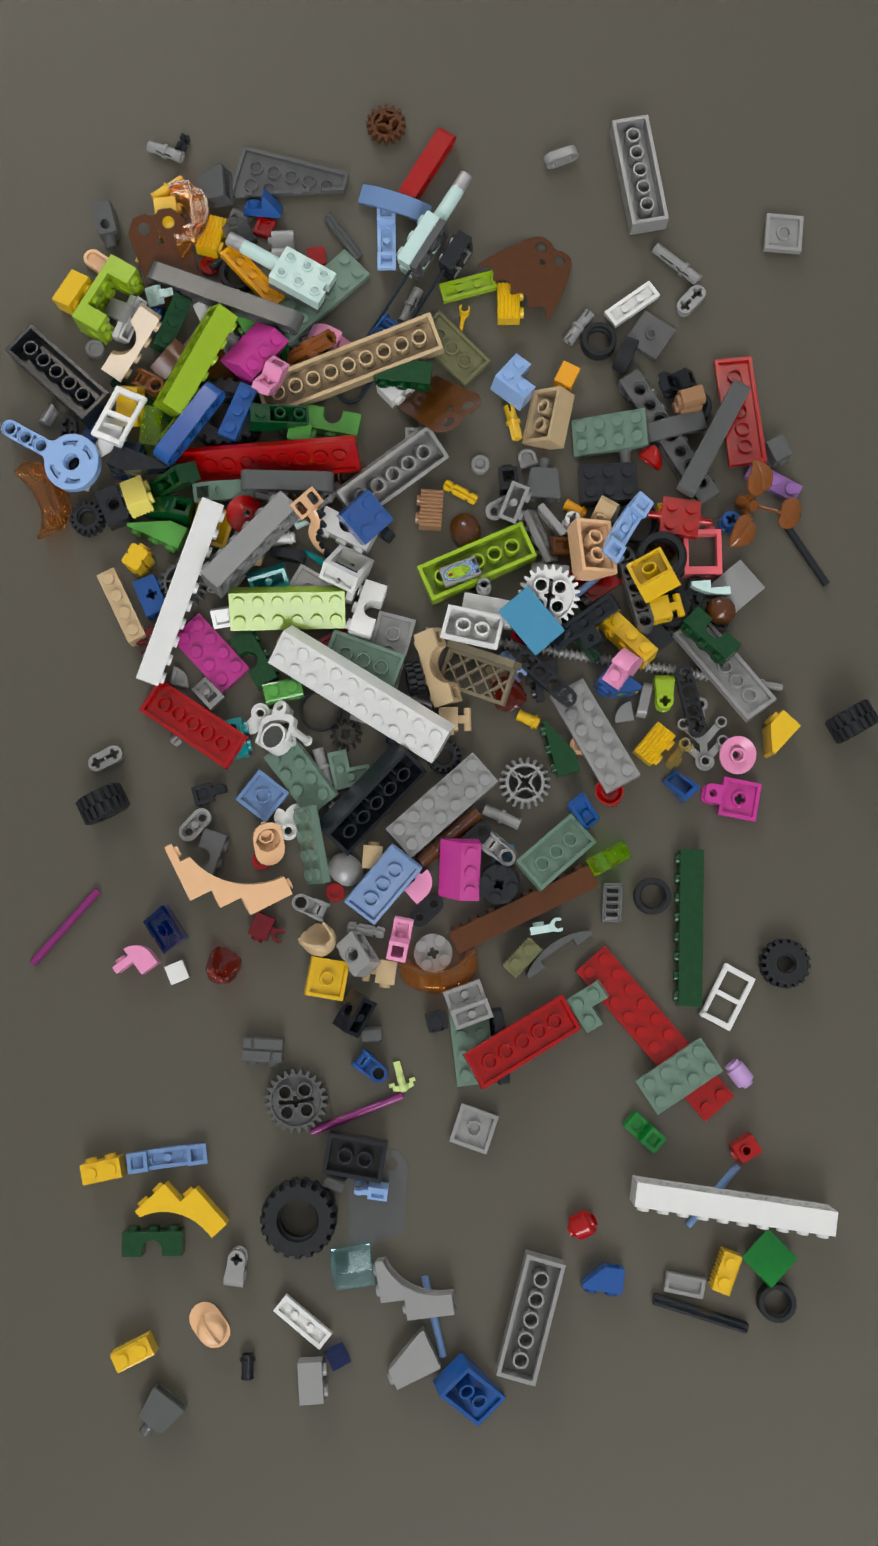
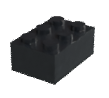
(611, 480)
(355, 1156)

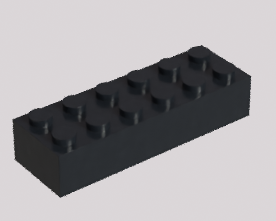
(59, 375)
(371, 797)

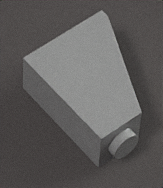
(414, 1360)

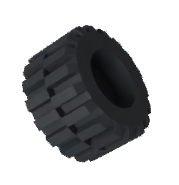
(852, 721)
(102, 803)

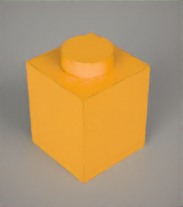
(566, 376)

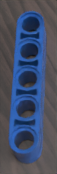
(189, 424)

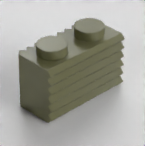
(521, 957)

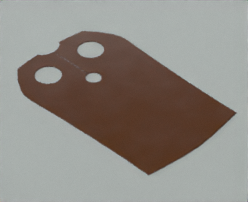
(148, 250)
(431, 405)

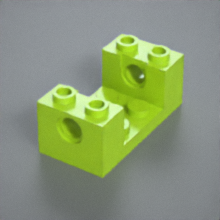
(113, 276)

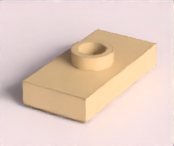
(605, 509)

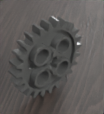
(299, 1118)

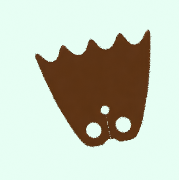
(525, 274)

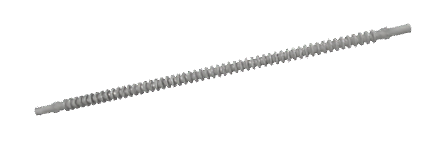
(607, 659)

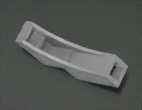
(418, 1301)

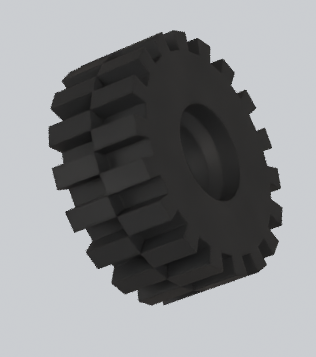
(770, 958)

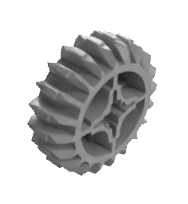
(531, 789)

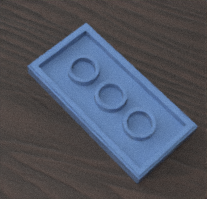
(383, 884)

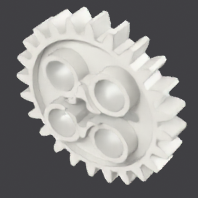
(566, 596)

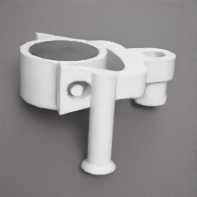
(276, 737)

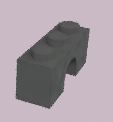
(215, 844)

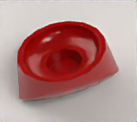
(652, 457)
(611, 799)

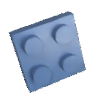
(262, 796)

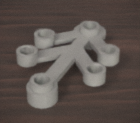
(702, 741)

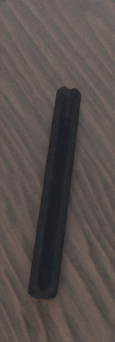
(700, 1313)

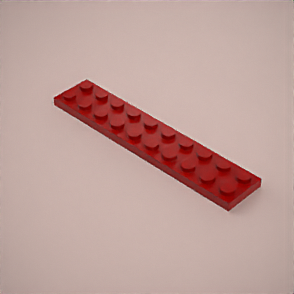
(315, 454)
(648, 1025)

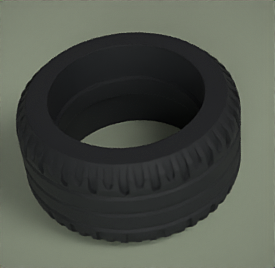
(666, 538)

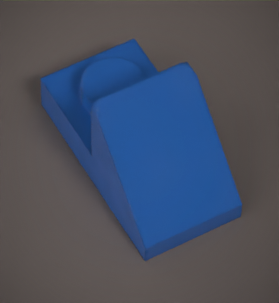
(267, 208)
(583, 811)

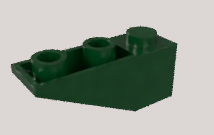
(410, 375)
(277, 417)
(173, 509)
(562, 755)

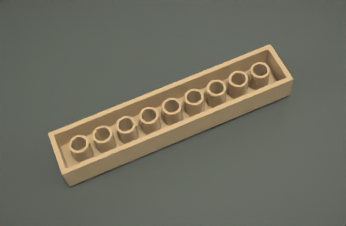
(358, 362)

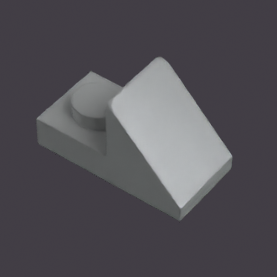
(208, 693)

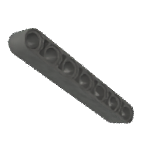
(713, 438)

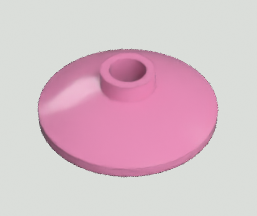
(745, 758)

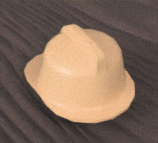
(268, 843)
(209, 1324)

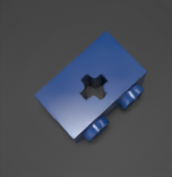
(145, 588)

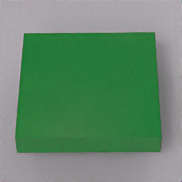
(769, 1258)

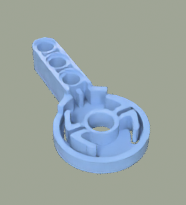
(59, 454)

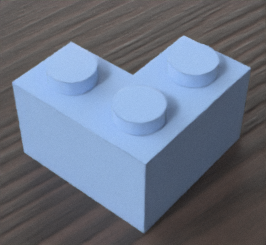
(511, 382)

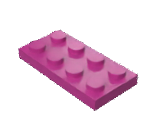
(211, 653)

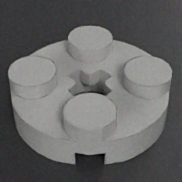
(442, 959)

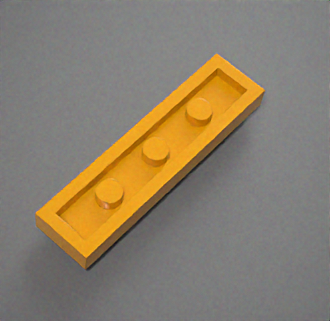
(251, 275)

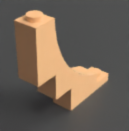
(198, 882)

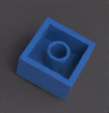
(365, 517)

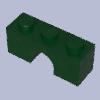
(171, 322)
(247, 644)
(720, 648)
(171, 1240)

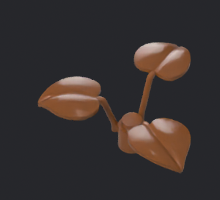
(760, 480)

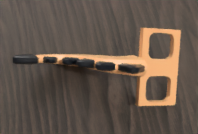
(315, 516)

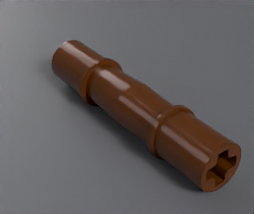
(456, 830)

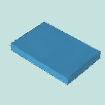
(531, 620)

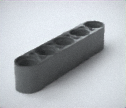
(286, 481)
(635, 598)

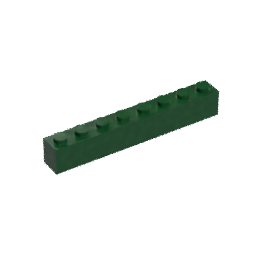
(689, 927)

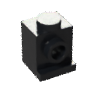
(504, 472)
(436, 1021)

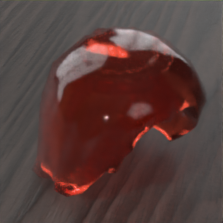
(516, 696)
(222, 966)

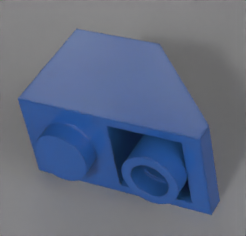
(605, 1278)

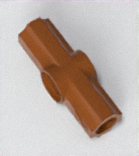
(311, 347)

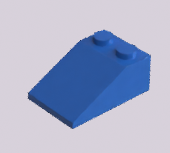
(468, 1389)

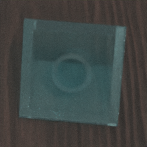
(352, 1267)

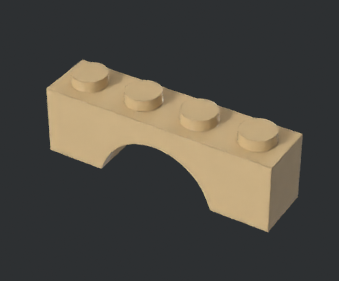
(119, 362)
(122, 606)
(429, 648)

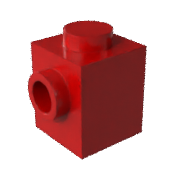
(744, 1148)

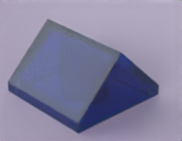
(165, 928)

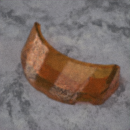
(197, 207)
(52, 500)
(443, 980)

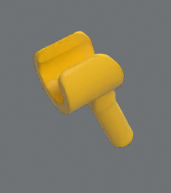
(463, 315)

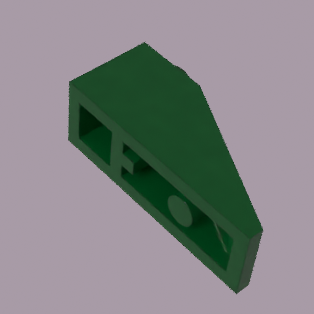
(175, 479)

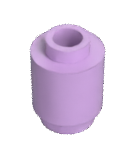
(739, 1073)

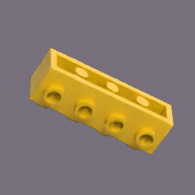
(626, 636)

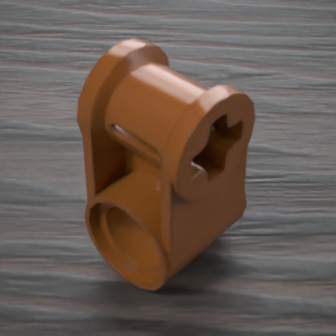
(147, 380)

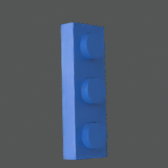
(237, 412)

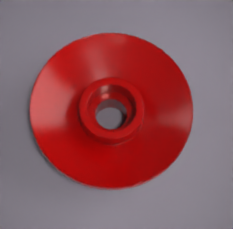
(235, 510)

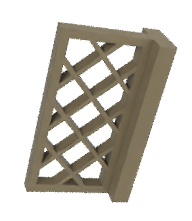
(487, 659)

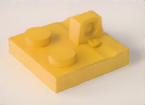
(326, 978)

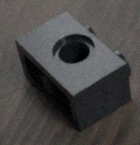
(107, 498)
(354, 1013)

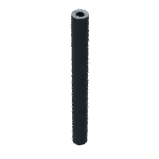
(807, 556)

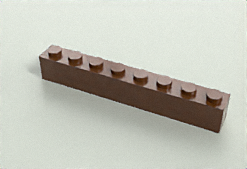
(523, 909)

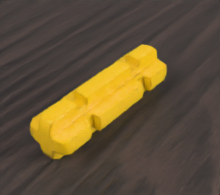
(460, 492)

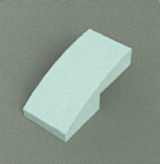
(705, 587)

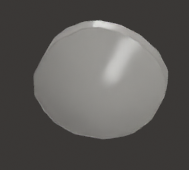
(345, 869)

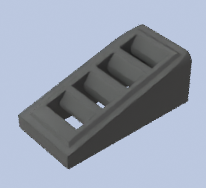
(619, 886)

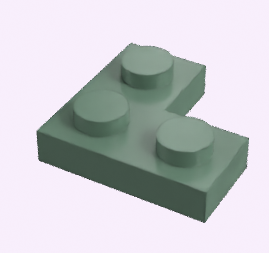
(342, 773)
(584, 1004)

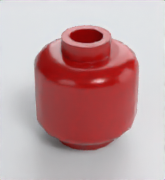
(582, 1225)

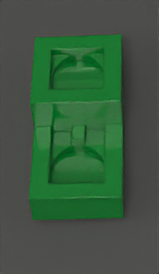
(644, 1131)

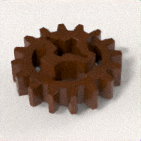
(384, 127)

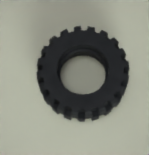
(209, 434)
(284, 1240)

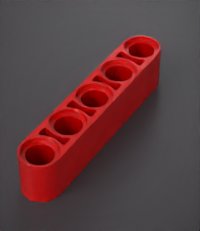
(428, 164)

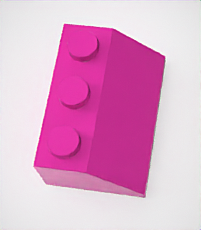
(252, 351)
(459, 869)

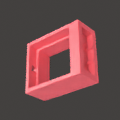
(705, 571)

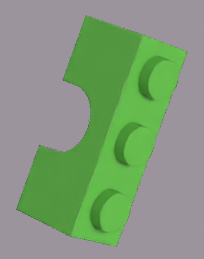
(348, 424)

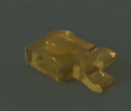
(675, 758)

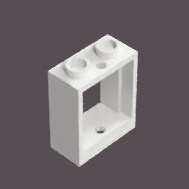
(349, 580)

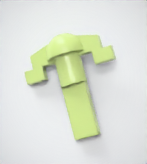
(403, 1086)

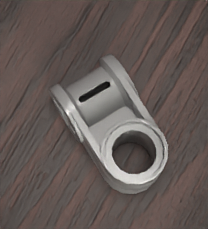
(498, 849)
(311, 907)
(236, 1269)

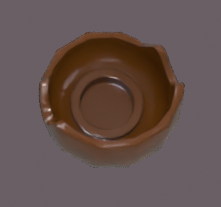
(721, 610)

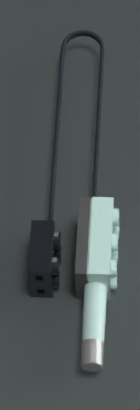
(425, 244)

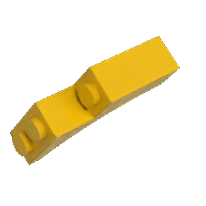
(195, 1205)

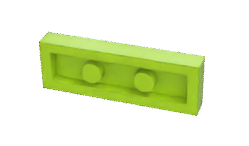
(467, 287)

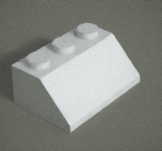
(472, 627)

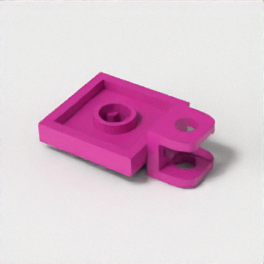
(724, 797)

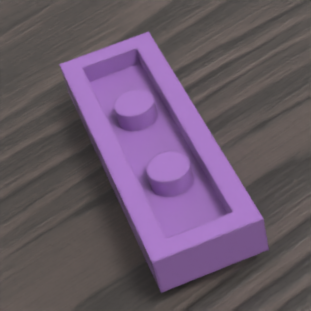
(781, 485)

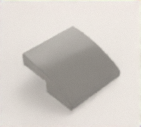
(742, 583)
(467, 1004)

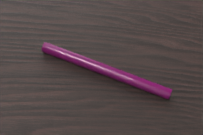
(65, 926)
(357, 1113)

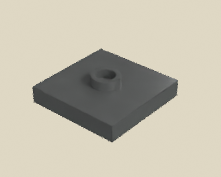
(652, 335)

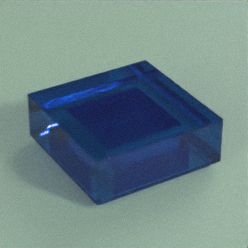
(337, 1356)

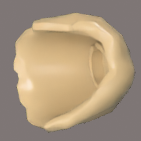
(318, 939)

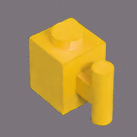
(663, 609)

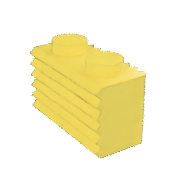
(136, 496)

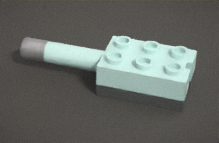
(290, 274)

